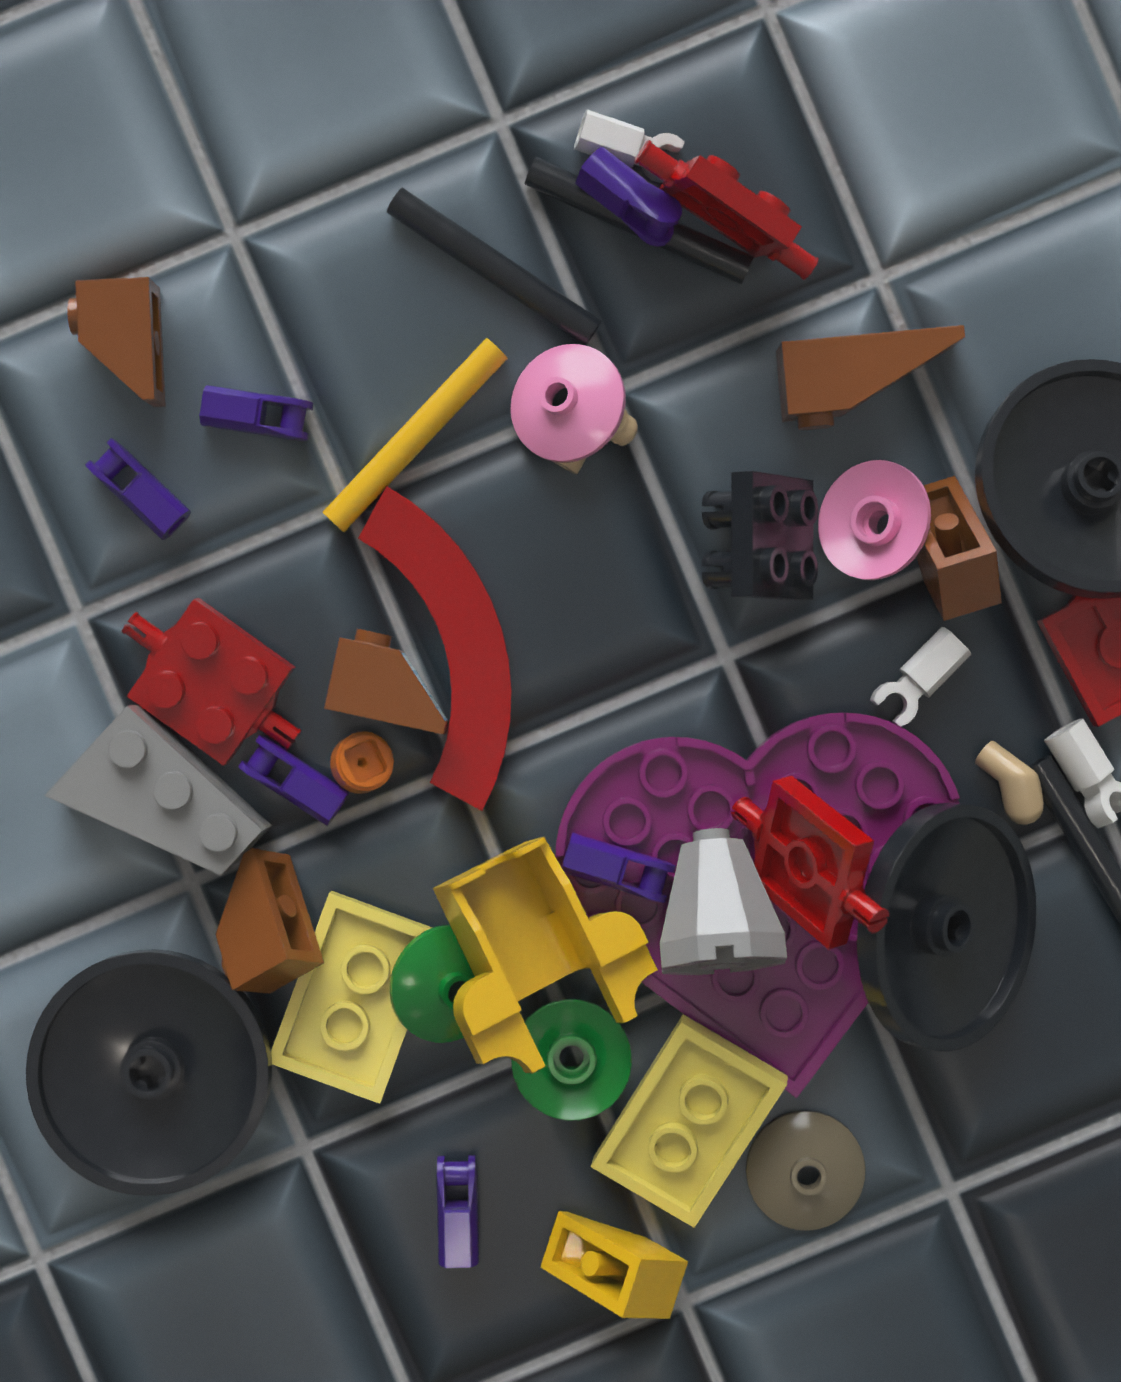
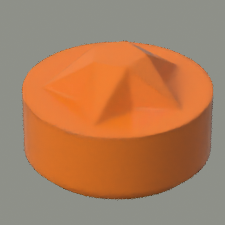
(362, 762)

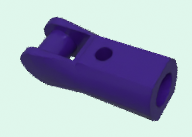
(630, 197)
(247, 412)
(144, 494)
(303, 784)
(607, 863)
(457, 1217)

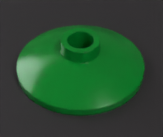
(423, 981)
(593, 1083)

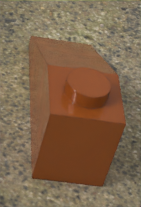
(840, 373)

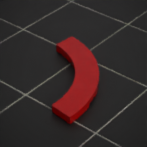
(470, 637)

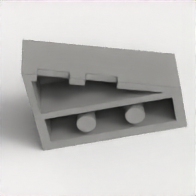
(160, 792)

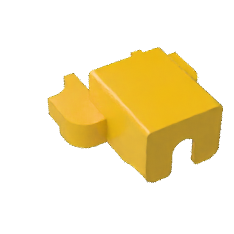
(525, 932)

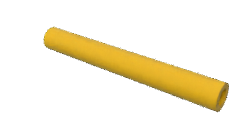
(415, 434)

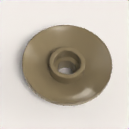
(797, 1142)

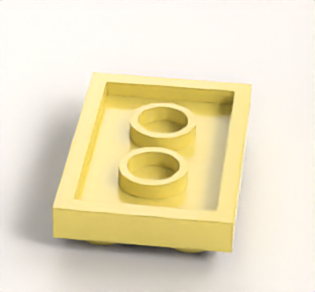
(341, 1012)
(689, 1121)

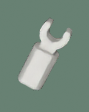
(620, 139)
(924, 673)
(1087, 770)

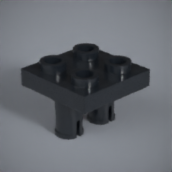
(769, 537)

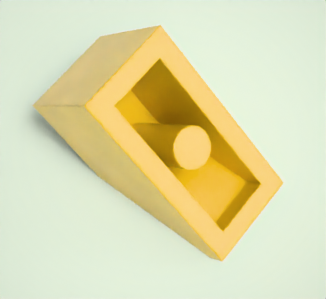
(614, 1267)

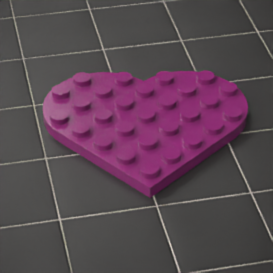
(672, 786)

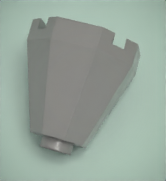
(719, 911)

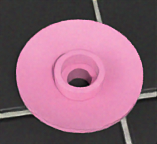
(585, 418)
(852, 513)

